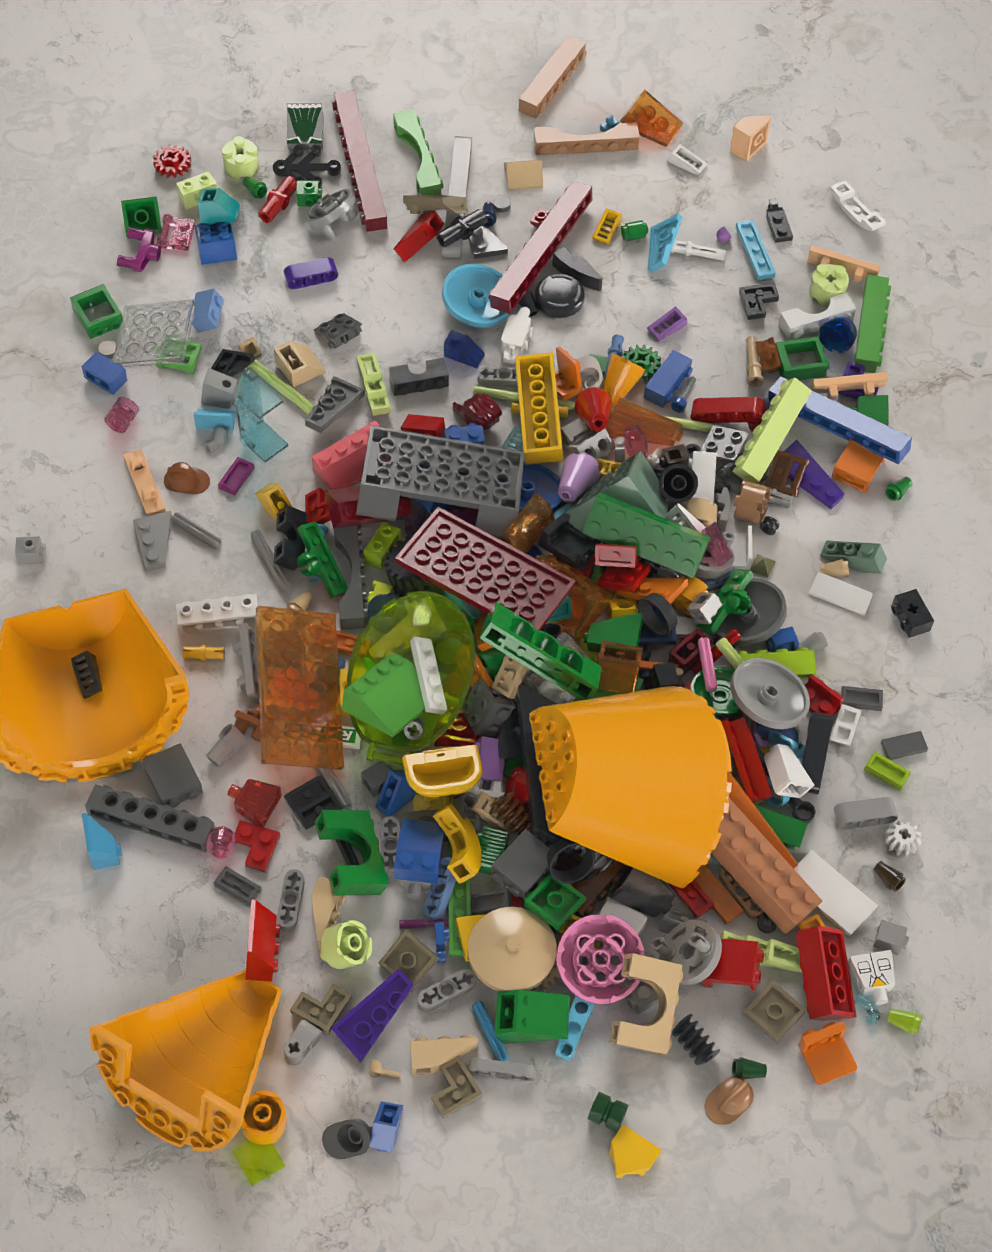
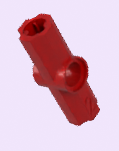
(278, 199)

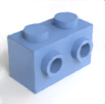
(207, 310)

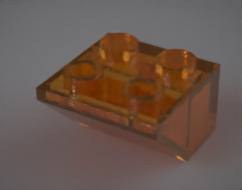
(619, 666)

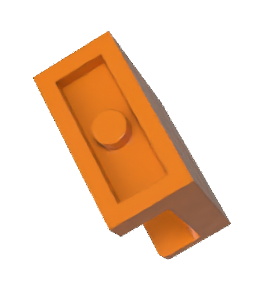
(857, 466)

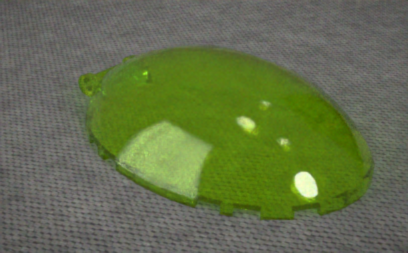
(390, 631)

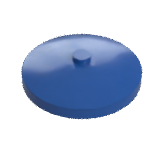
(540, 481)

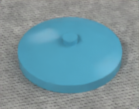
(467, 293)

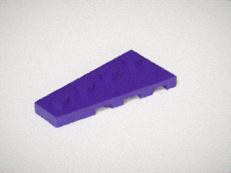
(815, 479)
(370, 1017)

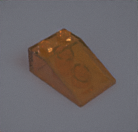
(652, 118)

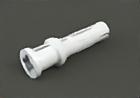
(689, 248)

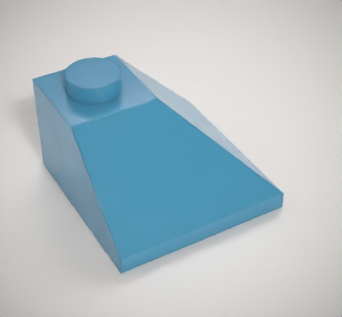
(100, 844)

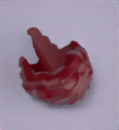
(479, 410)

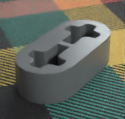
(619, 449)

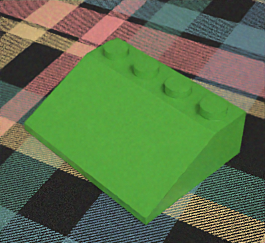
(386, 695)

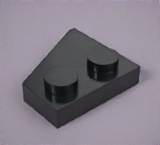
(232, 362)

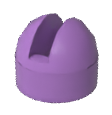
(723, 235)

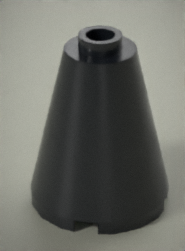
(685, 481)

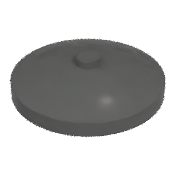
(763, 617)

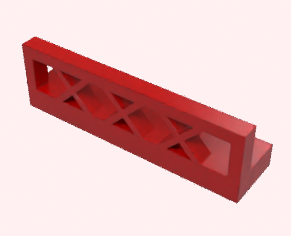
(747, 759)

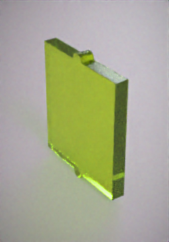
(258, 1161)

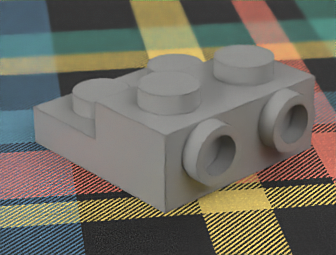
(642, 996)

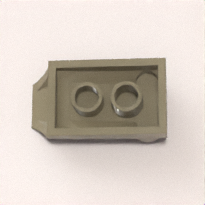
(432, 202)

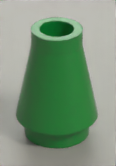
(256, 188)
(897, 489)

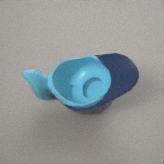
(784, 737)

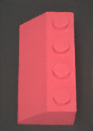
(344, 461)

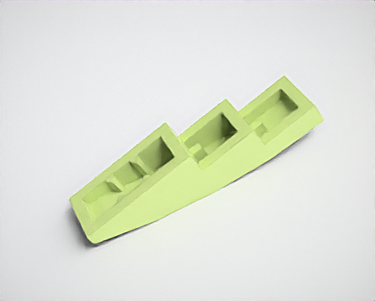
(373, 384)
(776, 953)

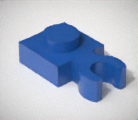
(441, 937)

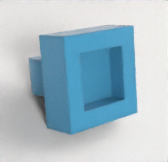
(610, 123)

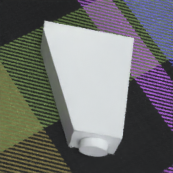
(787, 772)

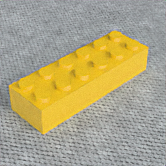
(539, 408)

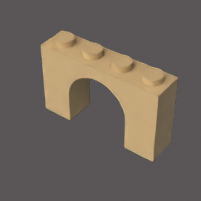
(665, 980)

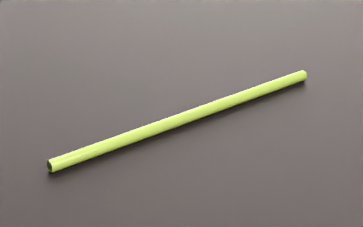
(514, 396)

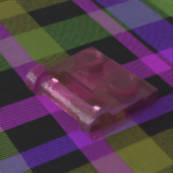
(181, 235)

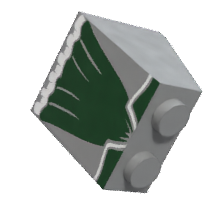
(304, 125)

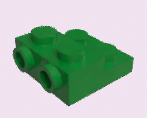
(553, 901)

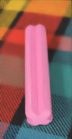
(707, 664)

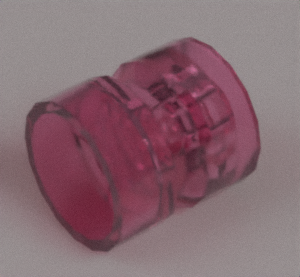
(121, 414)

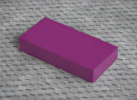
(236, 476)

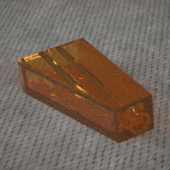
(655, 427)

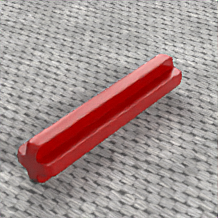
(732, 637)

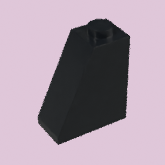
(642, 893)

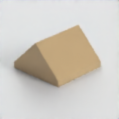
(524, 174)

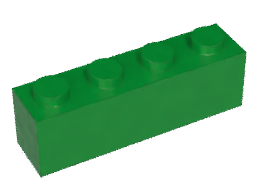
(787, 828)

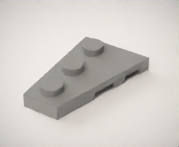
(153, 539)

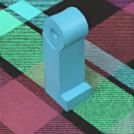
(578, 1018)

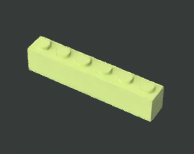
(772, 430)

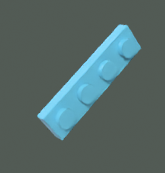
(755, 250)

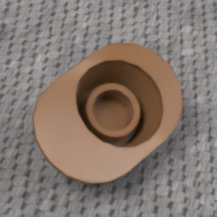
(729, 1100)

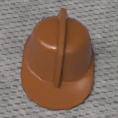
(186, 479)

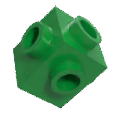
(308, 193)

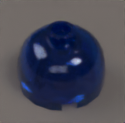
(838, 334)

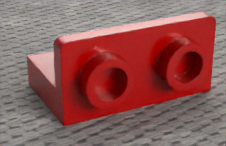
(822, 697)

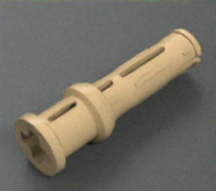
(753, 368)

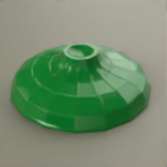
(722, 698)

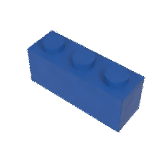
(668, 379)

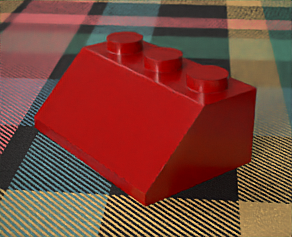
(262, 944)

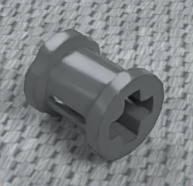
(419, 731)

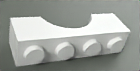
(798, 323)

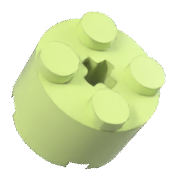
(240, 158)
(828, 282)
(345, 945)

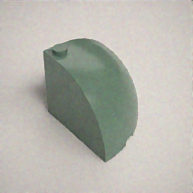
(631, 483)

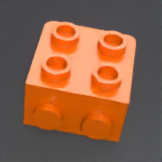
(568, 375)
(827, 1053)

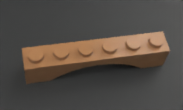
(552, 141)

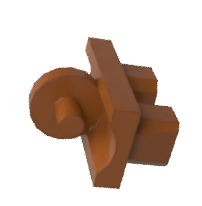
(768, 355)
(245, 720)

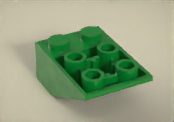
(531, 1016)

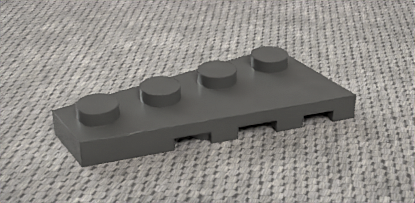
(336, 400)

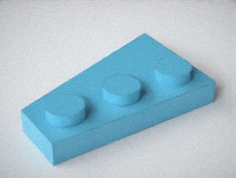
(661, 241)

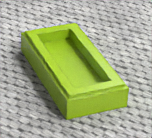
(887, 770)

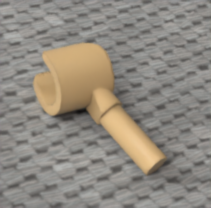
(376, 1070)

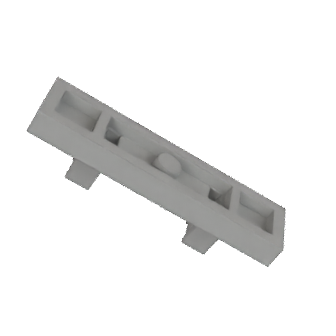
(248, 650)

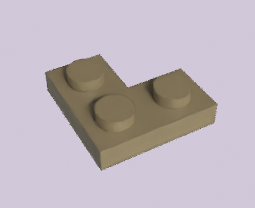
(324, 1013)
(461, 1091)

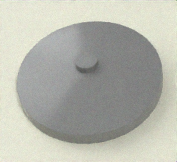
(769, 693)

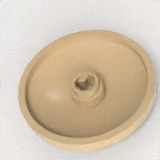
(512, 949)

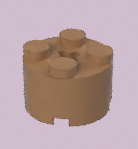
(752, 502)

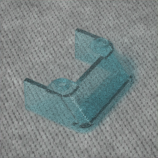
(253, 402)

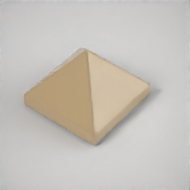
(249, 346)

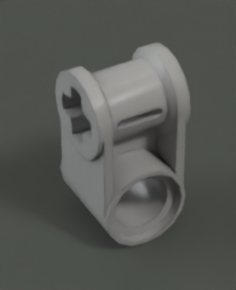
(466, 811)
(303, 1039)

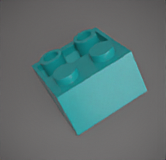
(217, 206)

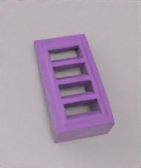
(669, 316)

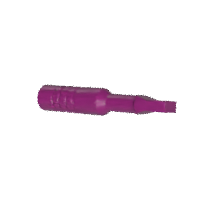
(420, 923)

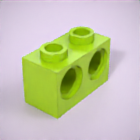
(379, 545)

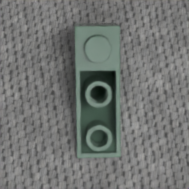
(860, 555)

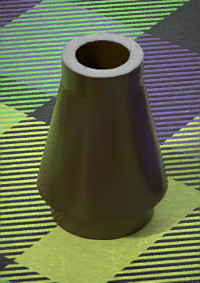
(891, 877)

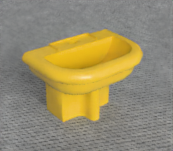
(443, 772)

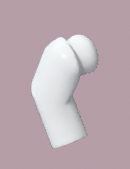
(653, 458)

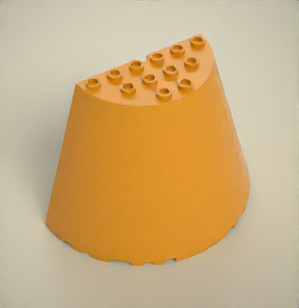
(42, 712)
(636, 778)

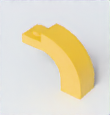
(464, 843)

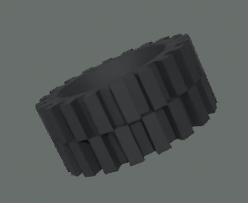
(402, 579)

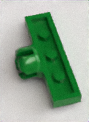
(320, 560)
(732, 599)

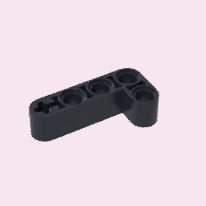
(816, 748)

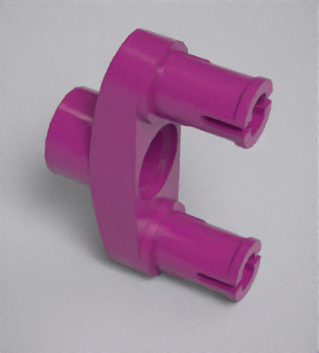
(146, 252)

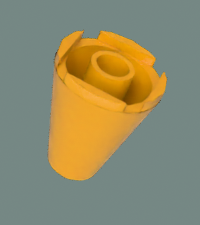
(621, 377)

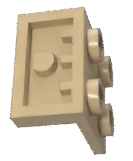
(509, 677)

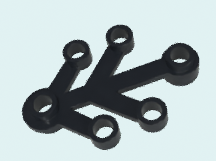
(304, 167)

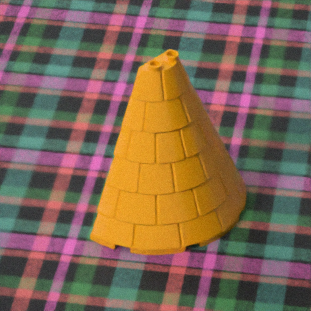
(189, 1059)

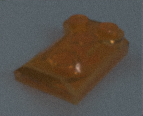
(529, 524)

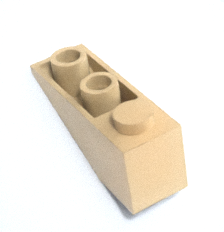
(324, 907)
(431, 1054)

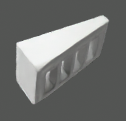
(679, 157)
(689, 519)

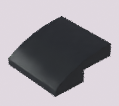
(310, 799)

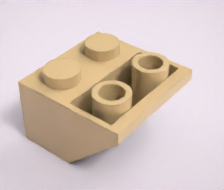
(297, 363)

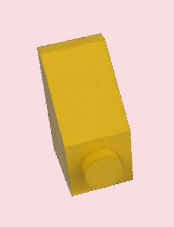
(272, 499)

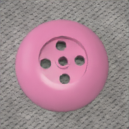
(578, 941)

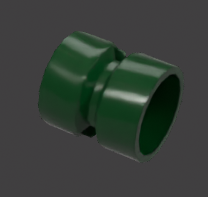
(606, 1111)

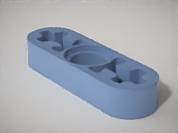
(431, 901)

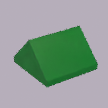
(141, 214)

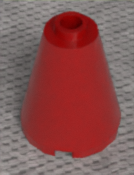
(594, 408)

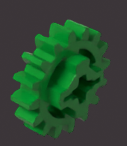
(643, 358)

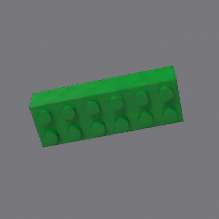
(654, 536)

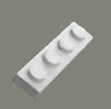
(428, 675)

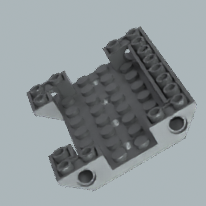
(441, 482)

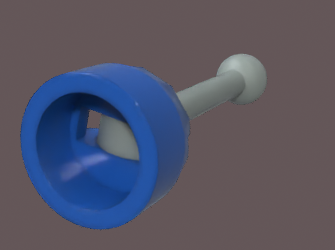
(675, 405)

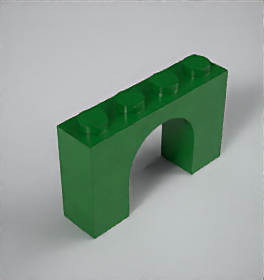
(357, 829)

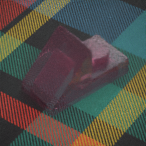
(717, 545)

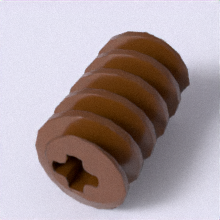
(512, 813)

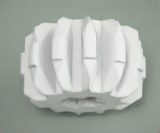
(907, 845)

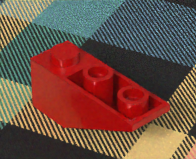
(419, 235)

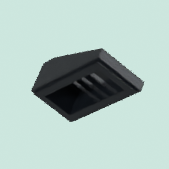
(82, 662)

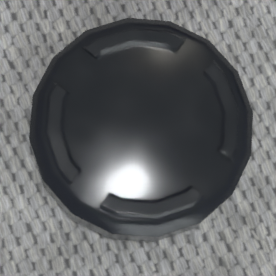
(559, 295)

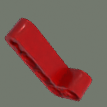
(729, 410)

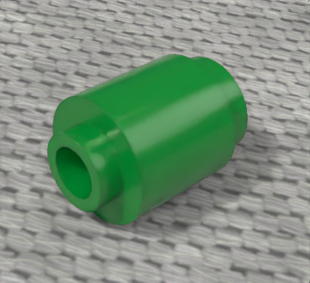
(634, 230)

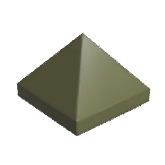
(762, 565)

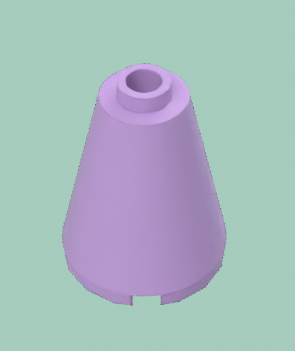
(577, 476)

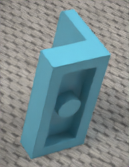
(214, 418)

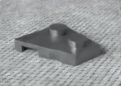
(486, 244)

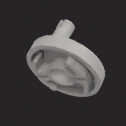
(329, 209)
(708, 566)
(684, 939)

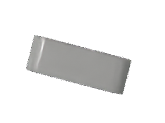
(865, 813)

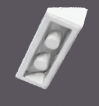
(841, 593)

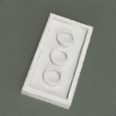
(841, 900)

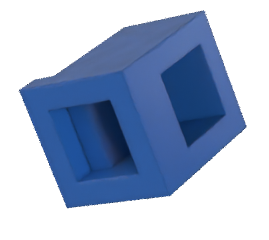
(783, 639)

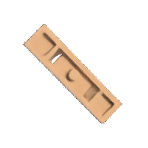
(853, 266)
(865, 381)
(144, 483)

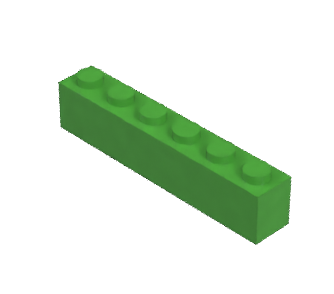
(871, 322)

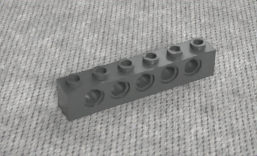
(98, 807)

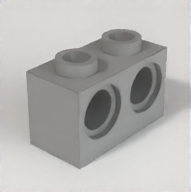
(589, 443)

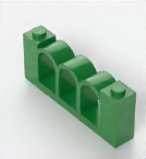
(541, 652)

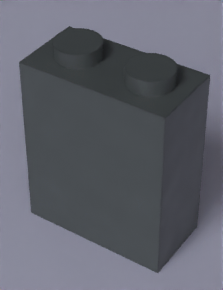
(172, 776)
(522, 864)

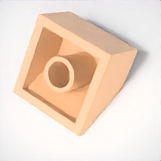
(749, 136)

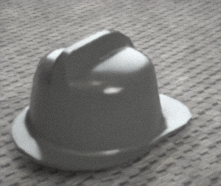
(347, 1138)

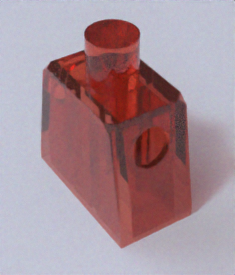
(255, 800)

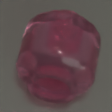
(221, 842)

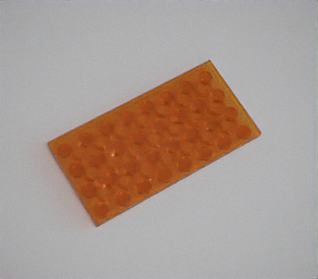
(299, 688)

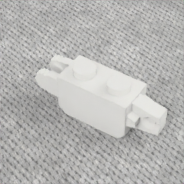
(515, 335)

